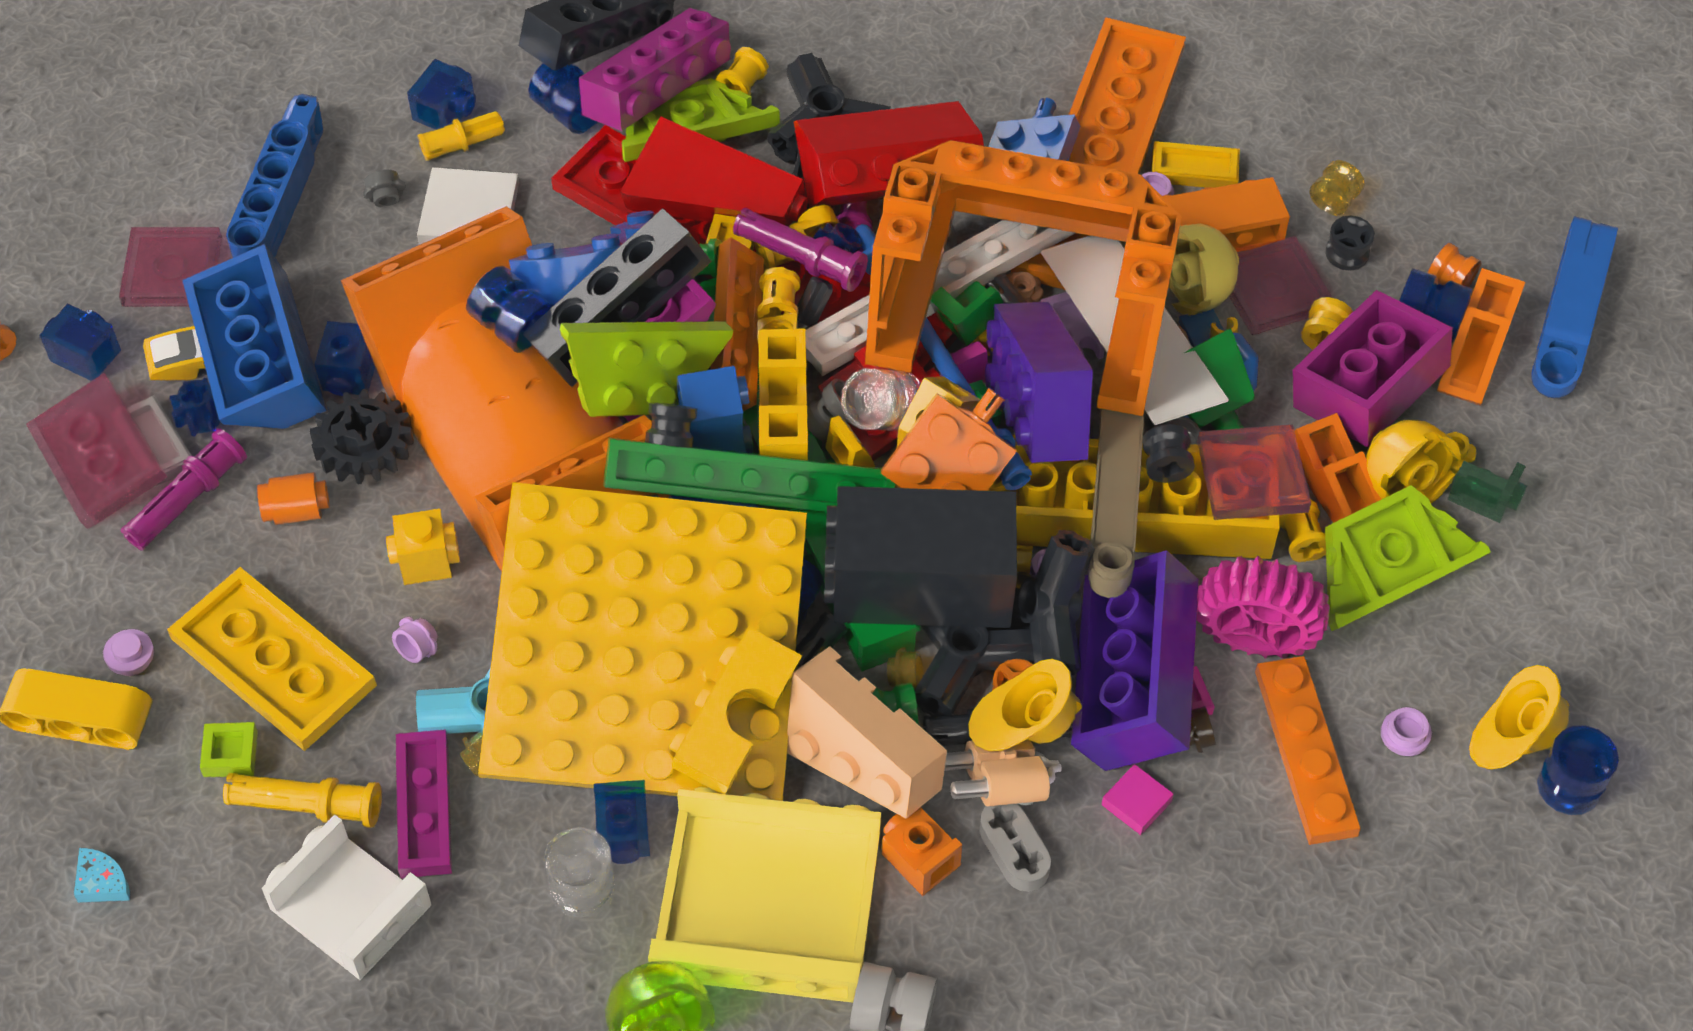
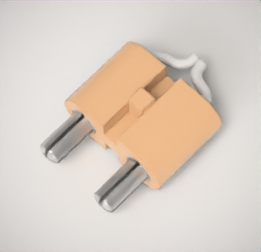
(1003, 776)

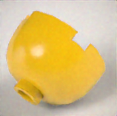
(1412, 455)

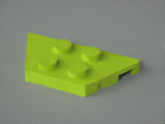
(706, 109)
(638, 362)
(1391, 553)

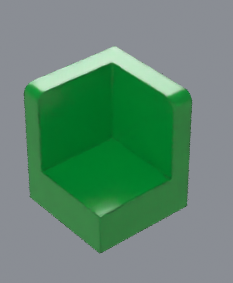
(968, 312)

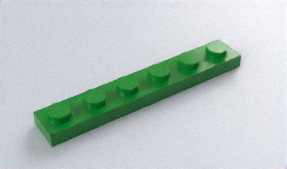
(732, 475)

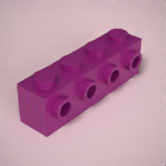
(655, 69)

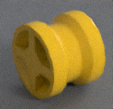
(1324, 318)

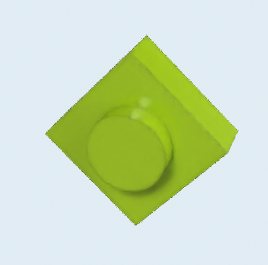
(228, 749)

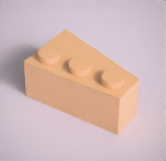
(859, 740)

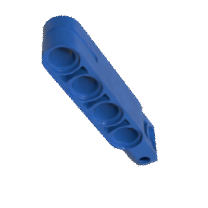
(277, 178)
(1573, 307)

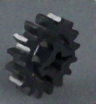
(343, 449)

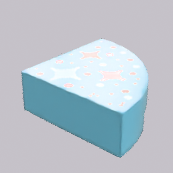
(99, 878)

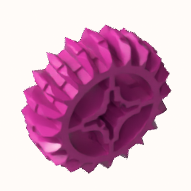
(1262, 607)

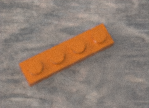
(737, 305)
(1307, 750)

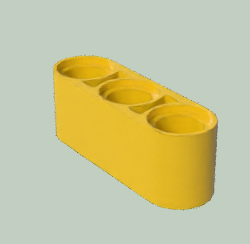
(75, 708)

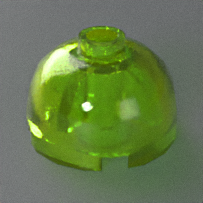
(659, 999)

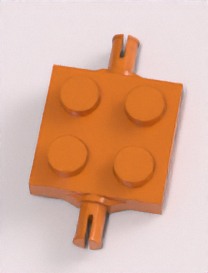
(951, 448)

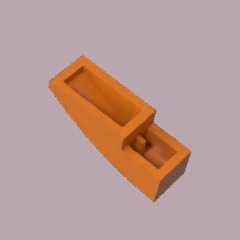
(1481, 336)
(1333, 469)

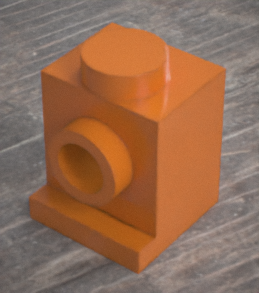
(923, 863)

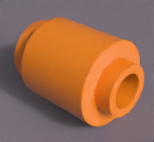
(292, 498)

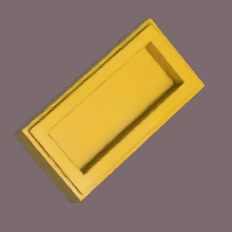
(1196, 164)

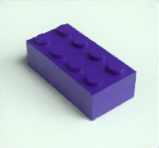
(1041, 380)
(1137, 666)

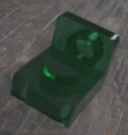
(1486, 492)

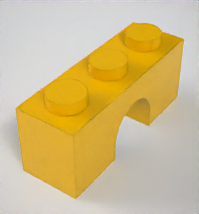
(782, 393)
(754, 670)

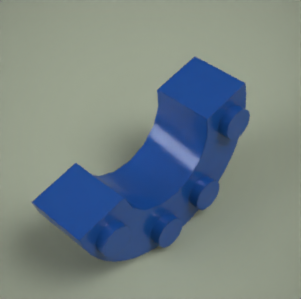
(559, 270)
(719, 413)

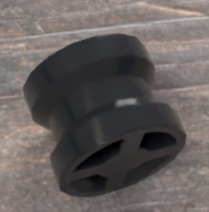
(1358, 238)
(671, 424)
(1168, 453)

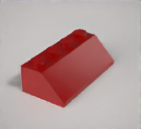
(854, 153)

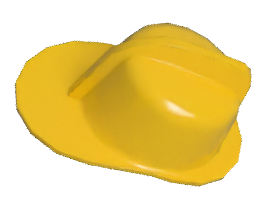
(1028, 707)
(1521, 719)

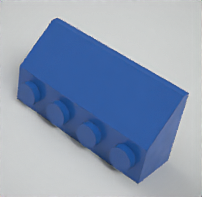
(253, 342)

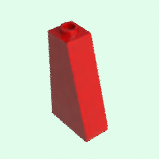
(703, 178)

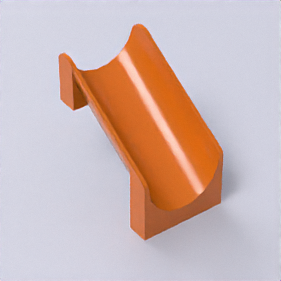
(469, 396)

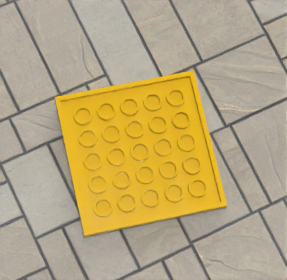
(617, 625)

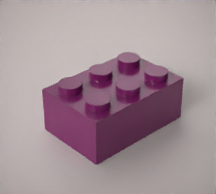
(1372, 366)

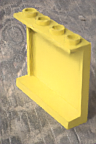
(769, 893)

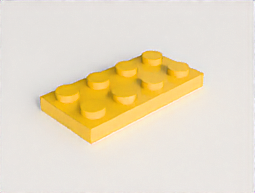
(272, 658)

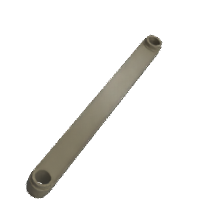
(1115, 501)

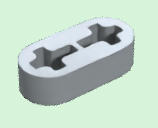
(1005, 850)

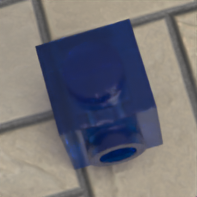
(441, 95)
(80, 341)
(344, 359)

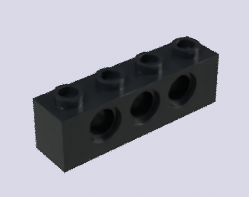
(577, 29)
(623, 287)

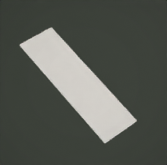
(1090, 276)

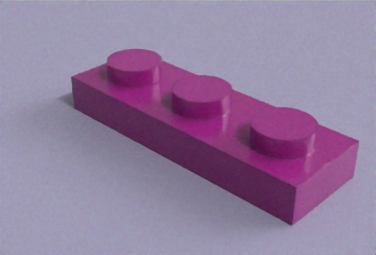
(423, 803)

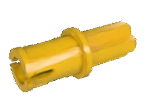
(460, 135)

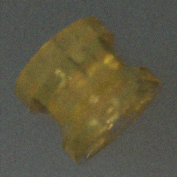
(1337, 187)

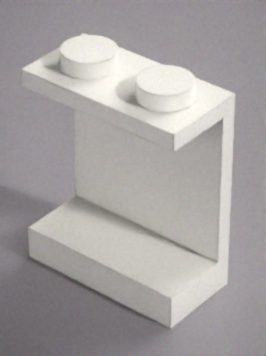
(344, 898)

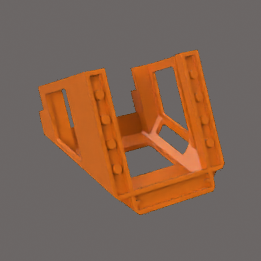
(1028, 191)

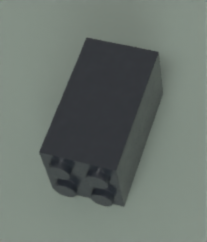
(921, 556)

